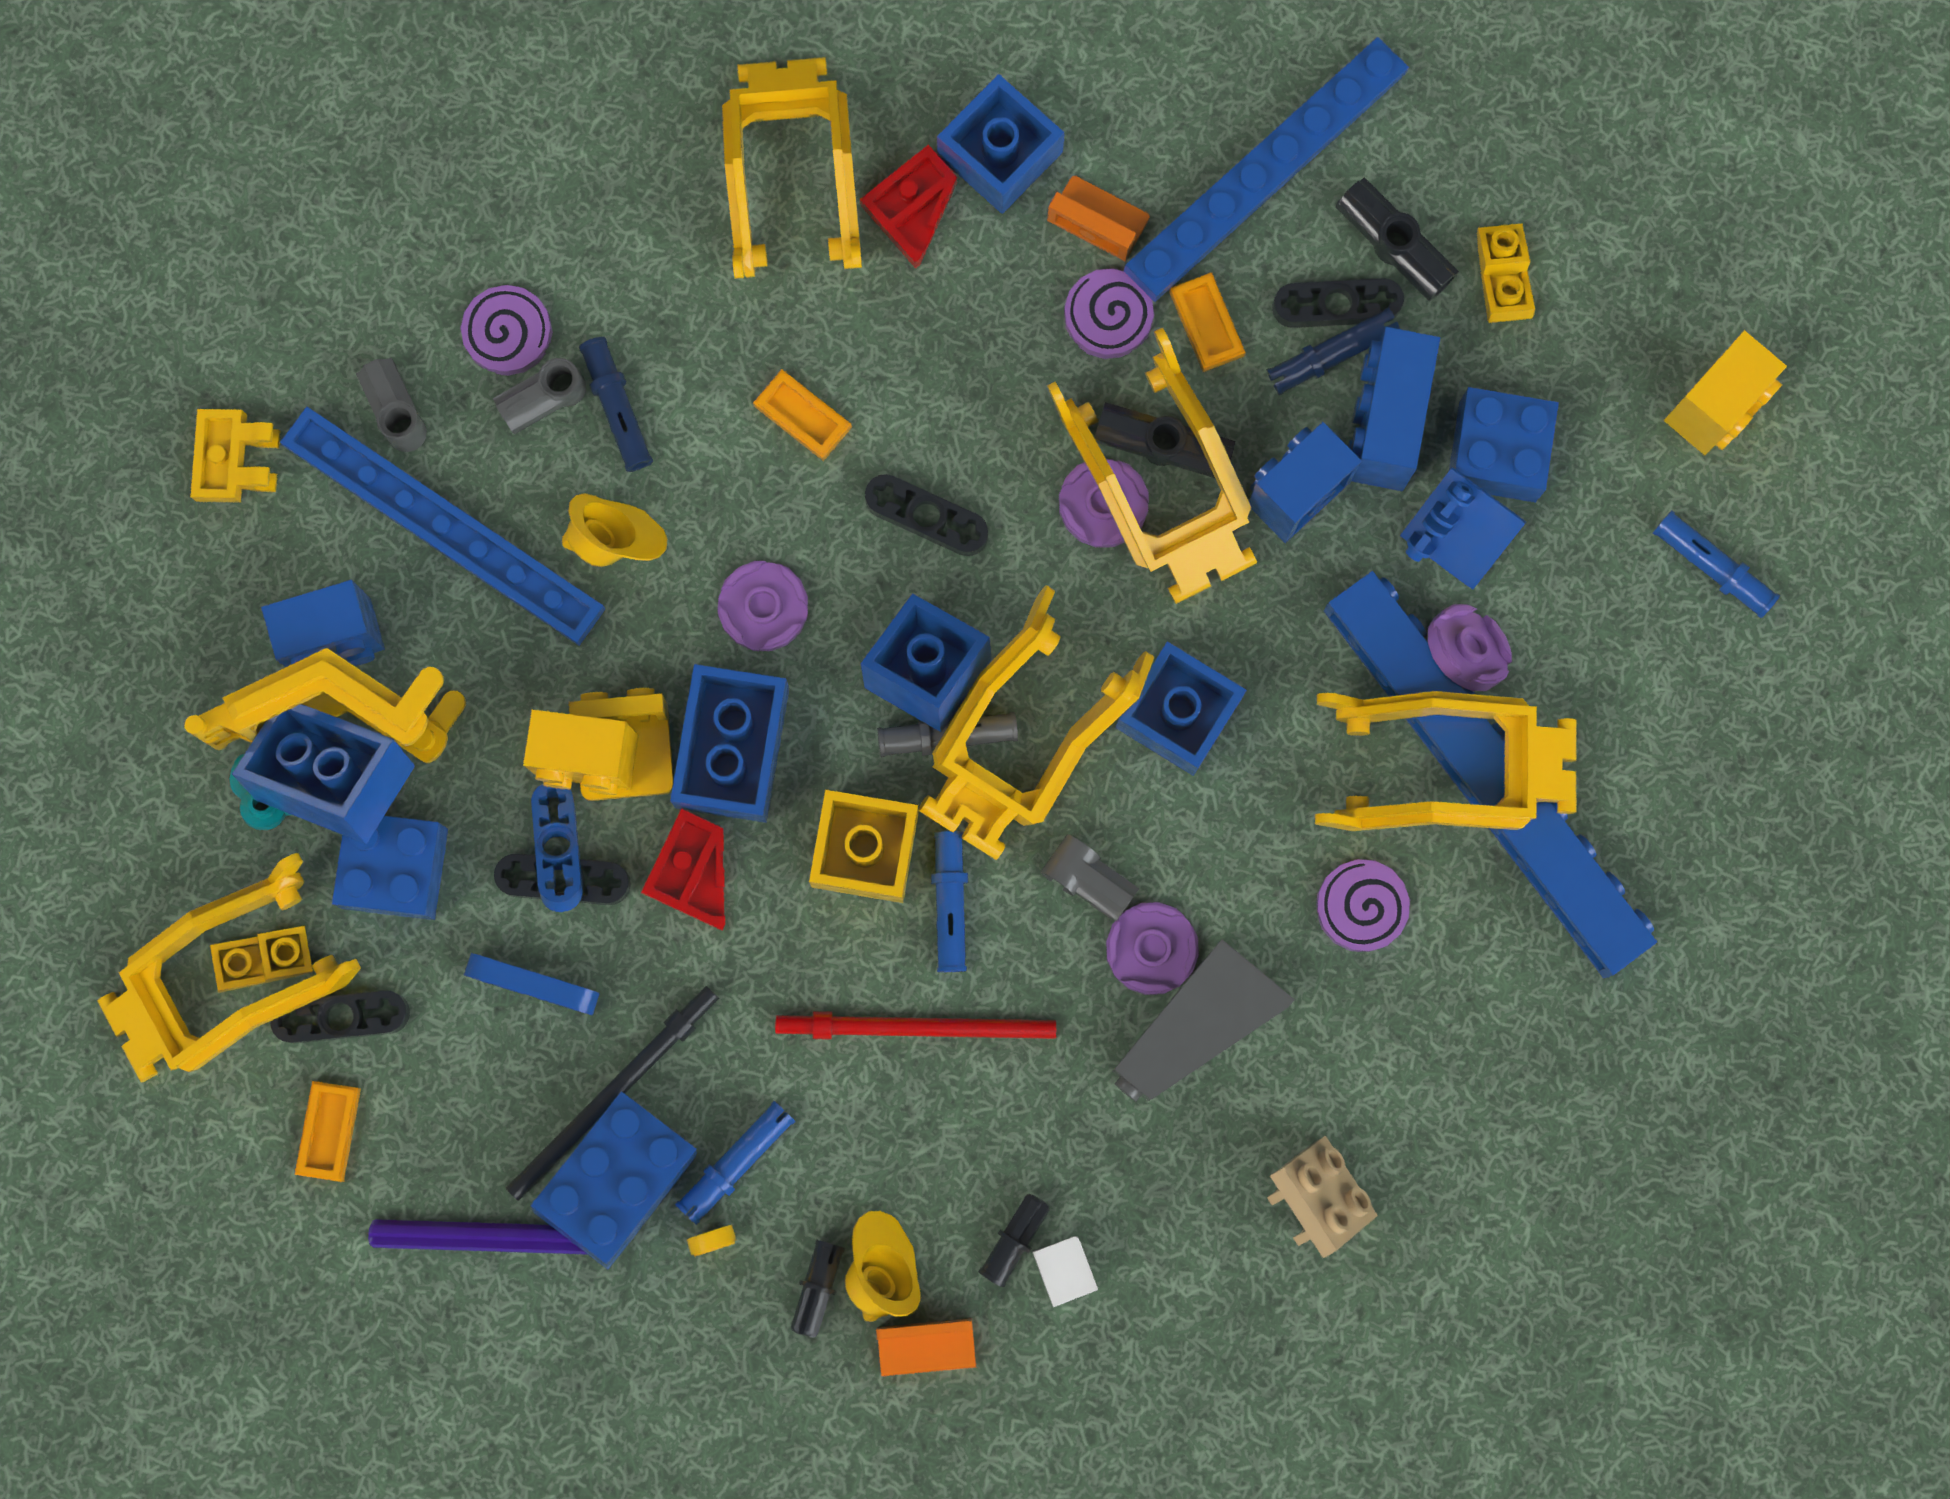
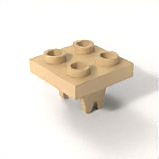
(1322, 1197)

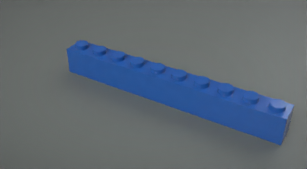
(1474, 758)

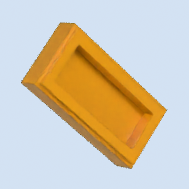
(1207, 322)
(802, 415)
(327, 1131)

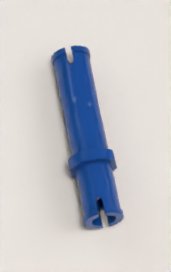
(1716, 564)
(950, 900)
(734, 1163)

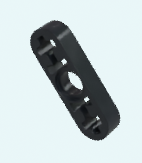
(1349, 288)
(891, 510)
(598, 871)
(376, 1025)

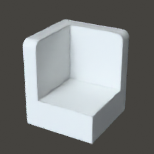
(1065, 1271)

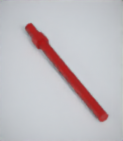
(824, 1025)

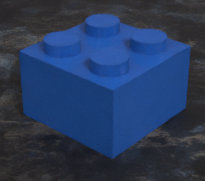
(1000, 143)
(1504, 442)
(1304, 480)
(329, 618)
(926, 662)
(1181, 709)
(394, 871)

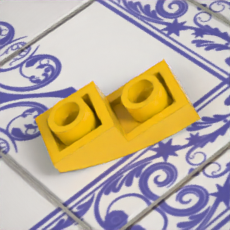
(1505, 273)
(261, 959)

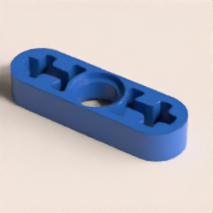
(567, 861)
(531, 984)

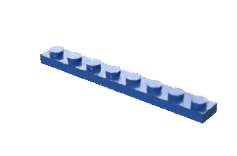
(1265, 169)
(443, 526)

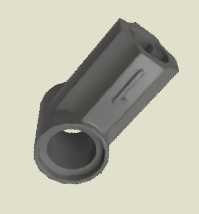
(535, 396)
(392, 404)
(1084, 874)

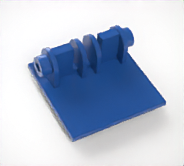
(1461, 529)

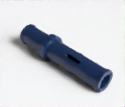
(1333, 351)
(609, 387)

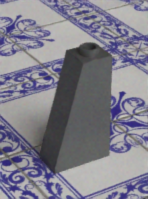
(1205, 1017)

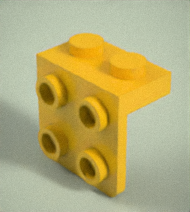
(649, 718)

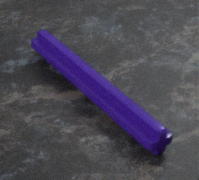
(469, 1237)

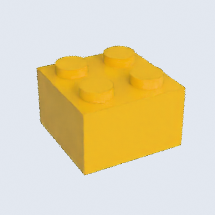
(1727, 395)
(580, 750)
(864, 846)

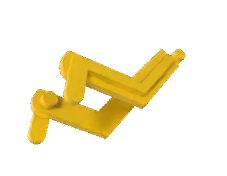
(779, 96)
(1198, 543)
(336, 687)
(1531, 762)
(983, 797)
(149, 1012)

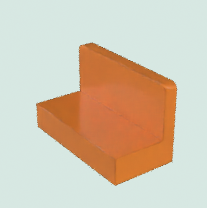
(1097, 217)
(926, 1347)

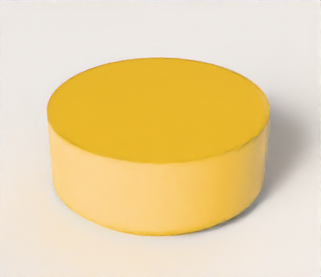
(711, 1240)

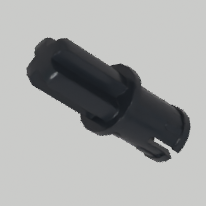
(1015, 1240)
(817, 1288)

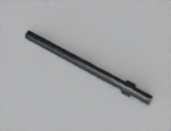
(678, 1026)

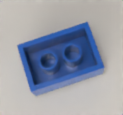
(1393, 407)
(730, 743)
(324, 771)
(614, 1180)

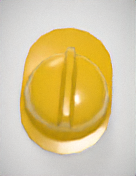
(611, 530)
(883, 1269)

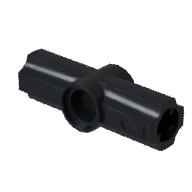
(1378, 217)
(1134, 433)

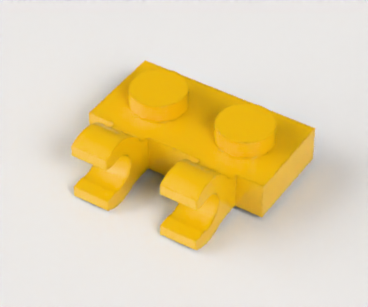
(220, 452)

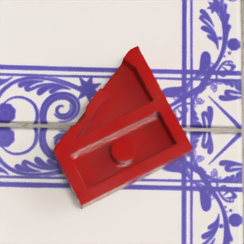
(912, 203)
(691, 870)

